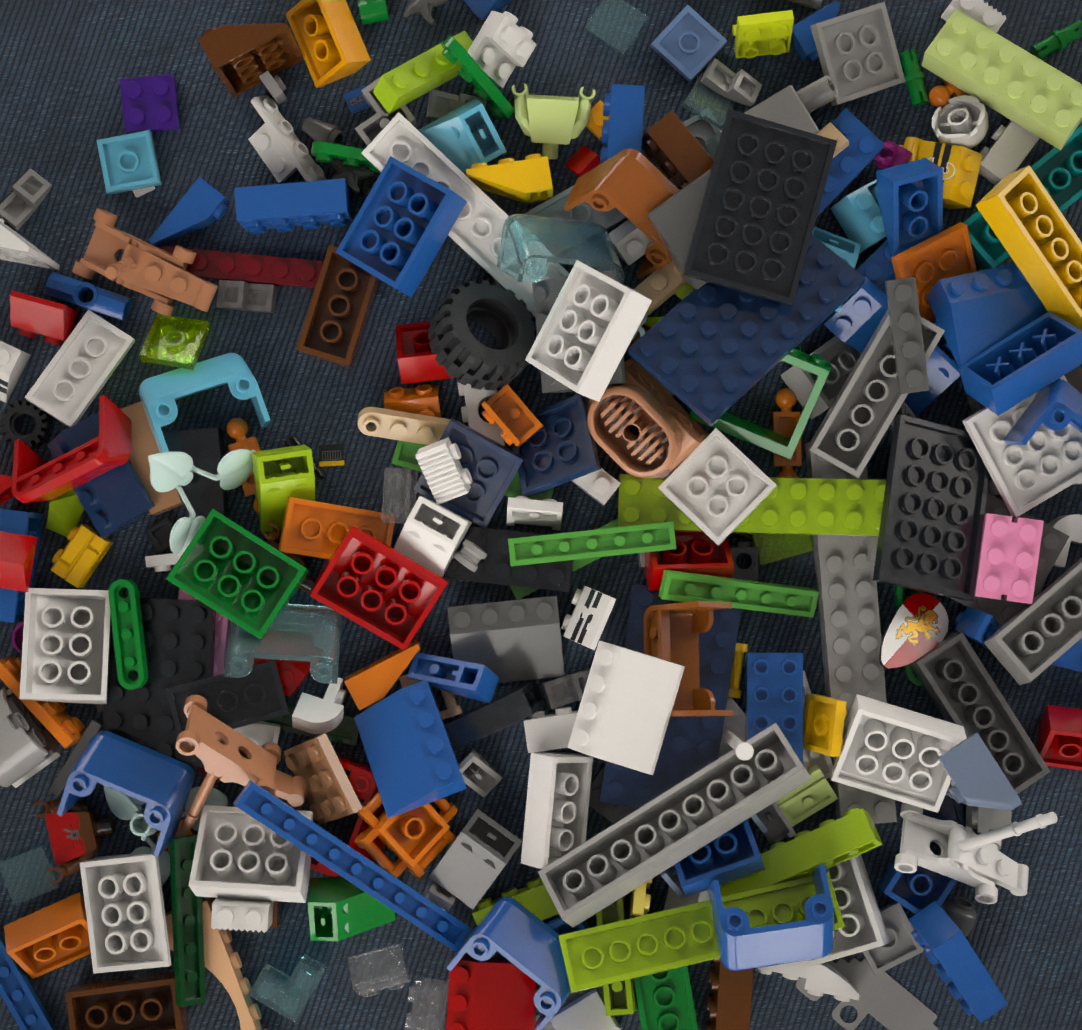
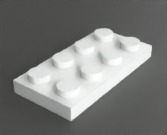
(80, 369)

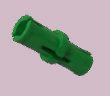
(1057, 40)
(914, 78)

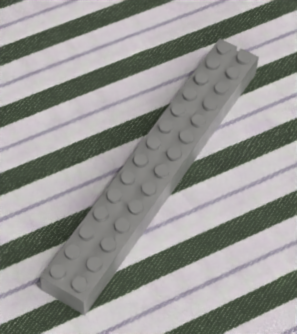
(849, 632)

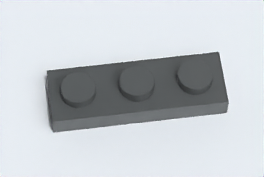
(59, 784)

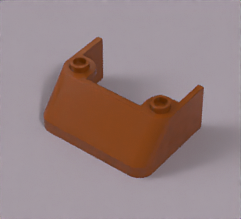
(634, 189)
(673, 636)

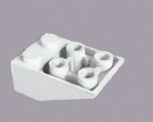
(432, 535)

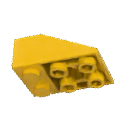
(519, 180)

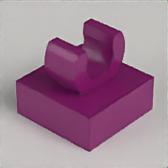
(892, 155)

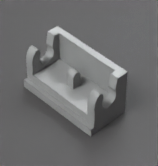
(776, 824)

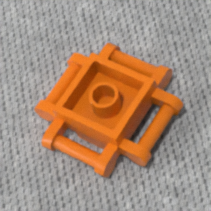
(412, 836)

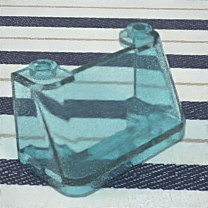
(533, 241)
(296, 635)

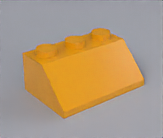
(327, 39)

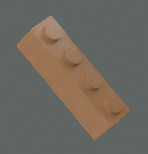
(142, 446)

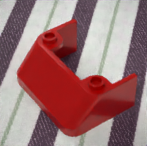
(42, 481)
(364, 788)

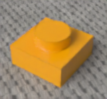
(596, 120)

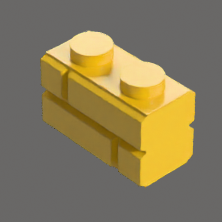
(81, 555)

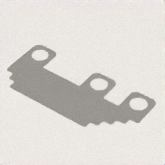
(880, 998)

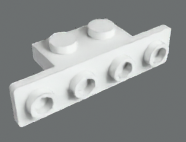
(280, 146)

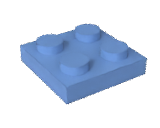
(688, 43)

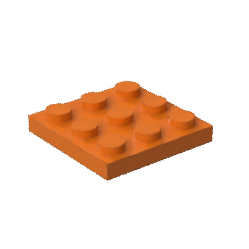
(935, 259)

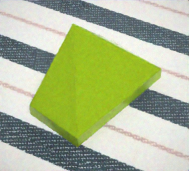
(64, 513)

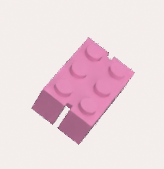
(1008, 558)

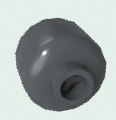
(961, 913)

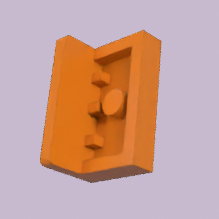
(418, 400)
(512, 416)

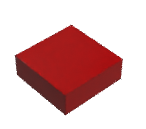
(582, 161)

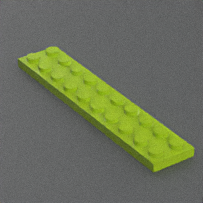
(793, 507)
(676, 935)

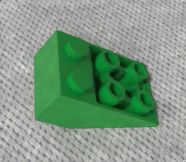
(342, 910)

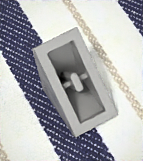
(478, 773)

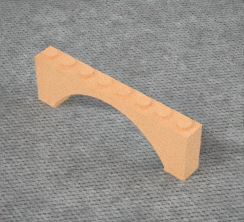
(225, 966)

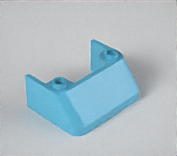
(161, 391)

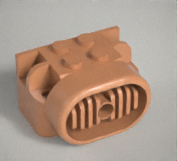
(663, 424)

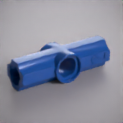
(73, 291)

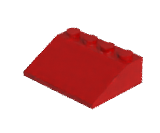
(378, 587)
(490, 996)

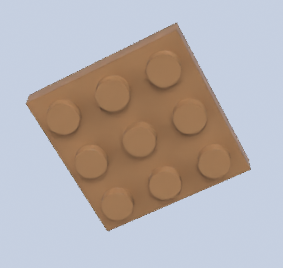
(326, 781)

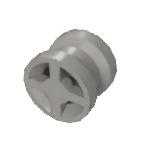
(470, 555)

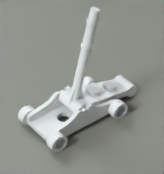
(964, 854)

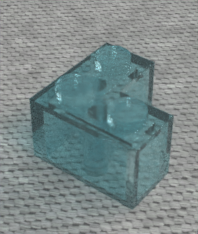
(286, 993)

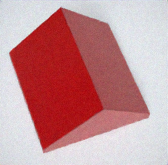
(16, 560)

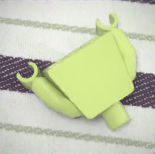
(551, 118)

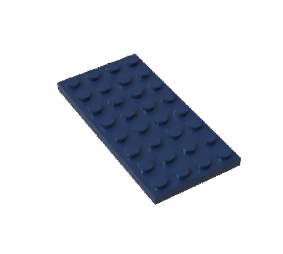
(728, 340)
(688, 741)

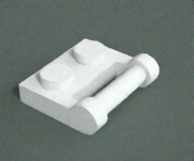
(534, 512)

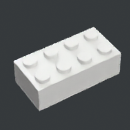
(555, 806)

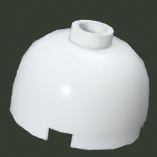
(961, 122)

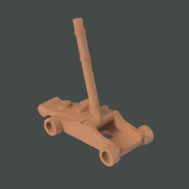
(144, 267)
(232, 759)

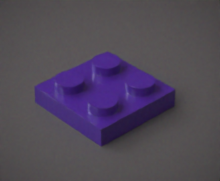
(150, 103)

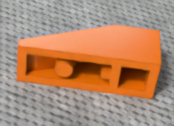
(376, 679)

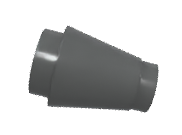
(322, 131)

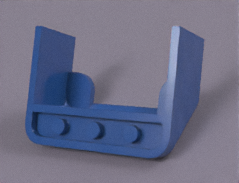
(1052, 407)
(137, 773)
(774, 944)
(528, 946)

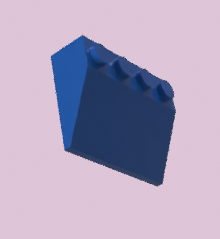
(401, 226)
(983, 308)
(409, 750)

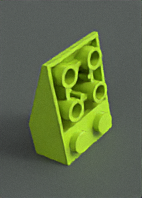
(281, 475)

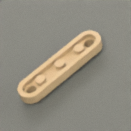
(401, 425)

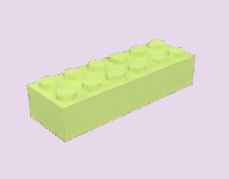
(1006, 78)

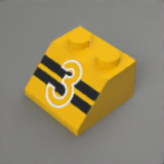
(959, 171)

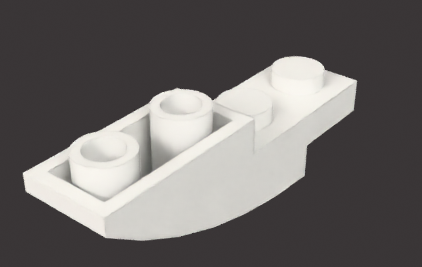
(816, 979)

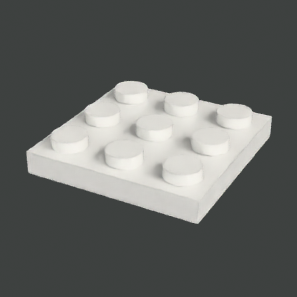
(717, 486)

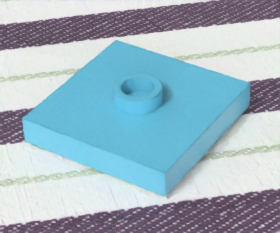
(129, 162)

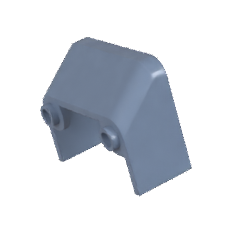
(977, 776)

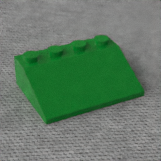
(237, 574)

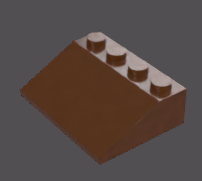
(248, 51)

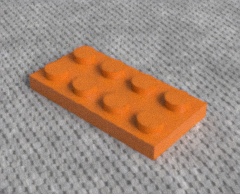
(319, 527)
(51, 714)

